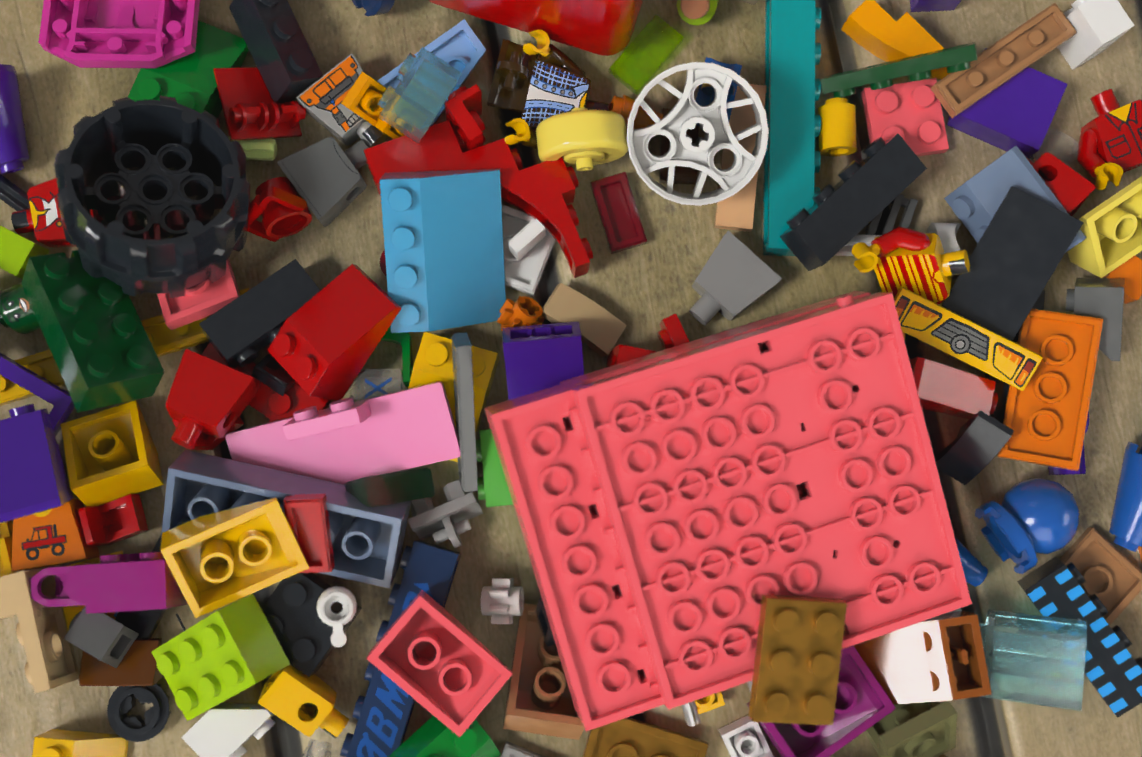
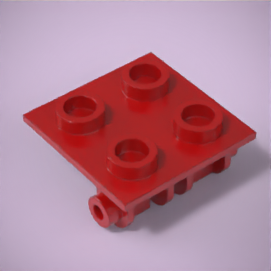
(250, 108)

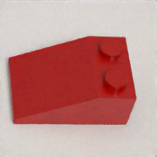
(334, 334)

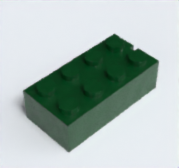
(91, 332)

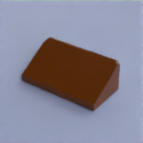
(135, 669)

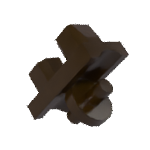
(511, 78)

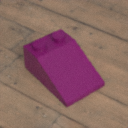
(857, 707)

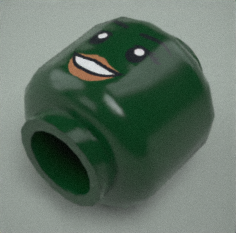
(17, 311)

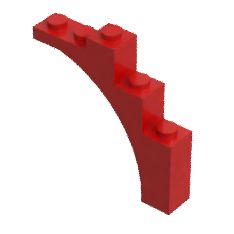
(536, 190)

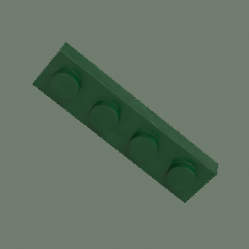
(916, 68)

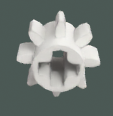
(502, 600)

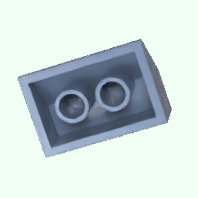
(982, 194)

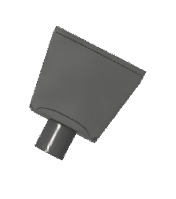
(327, 176)

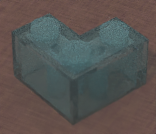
(420, 95)

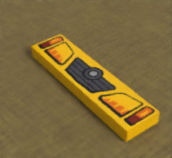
(965, 339)

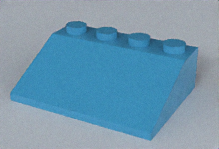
(443, 247)

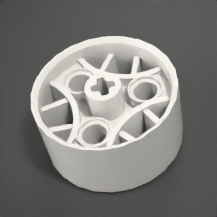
(717, 136)

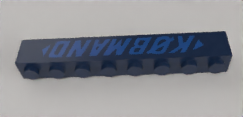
(387, 708)

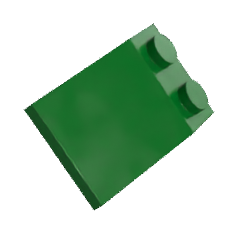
(192, 76)

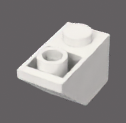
(228, 728)

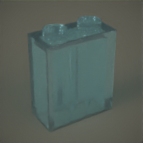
(1035, 658)

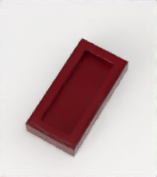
(618, 212)

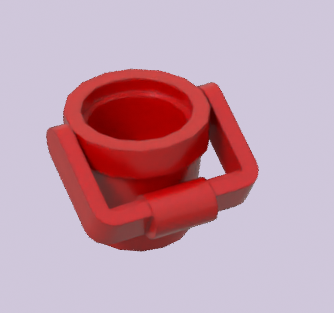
(281, 210)

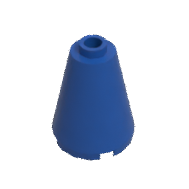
(1127, 511)

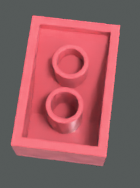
(439, 663)

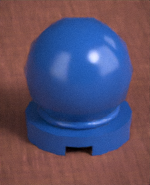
(1031, 520)

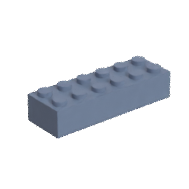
(363, 538)

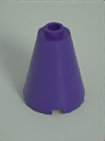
(12, 128)

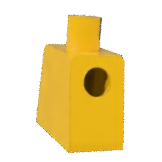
(286, 698)

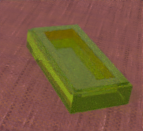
(646, 54)

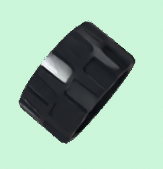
(154, 139)

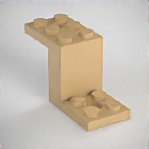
(40, 631)

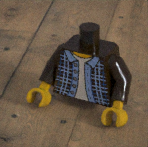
(553, 89)

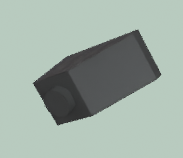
(1103, 300)

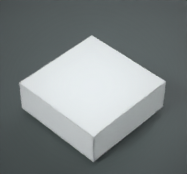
(526, 238)

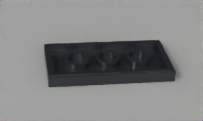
(1012, 263)

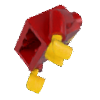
(1112, 140)

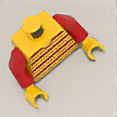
(911, 261)

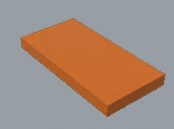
(1054, 406)

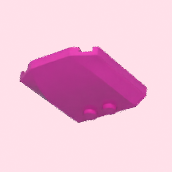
(119, 31)

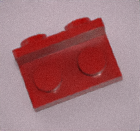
(464, 113)

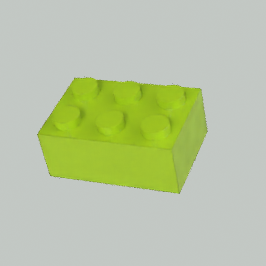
(220, 657)

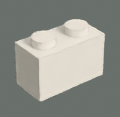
(1097, 27)

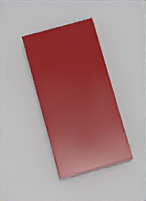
(311, 526)

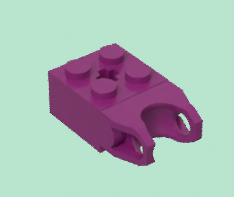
(114, 585)

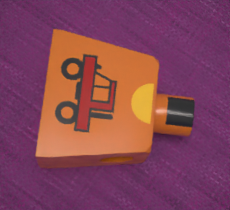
(50, 538)

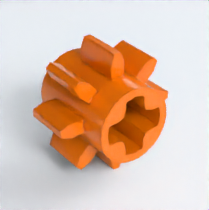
(520, 313)

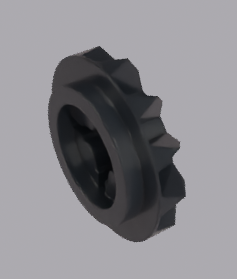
(134, 727)

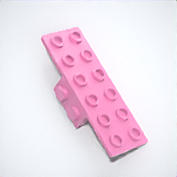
(355, 437)

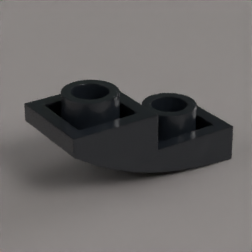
(973, 448)

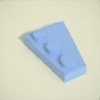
(457, 48)

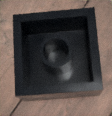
(296, 623)

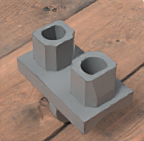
(447, 519)

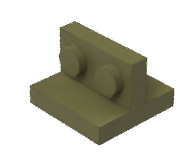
(915, 730)

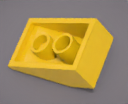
(435, 364)
(232, 554)

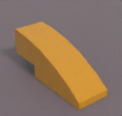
(888, 39)

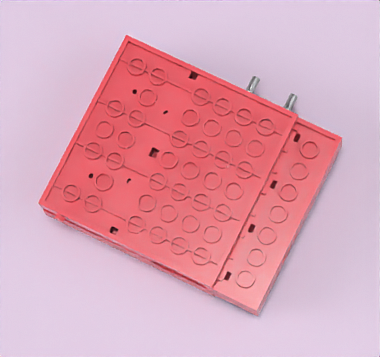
(720, 476)

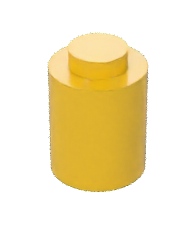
(837, 128)

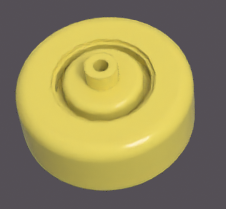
(582, 138)

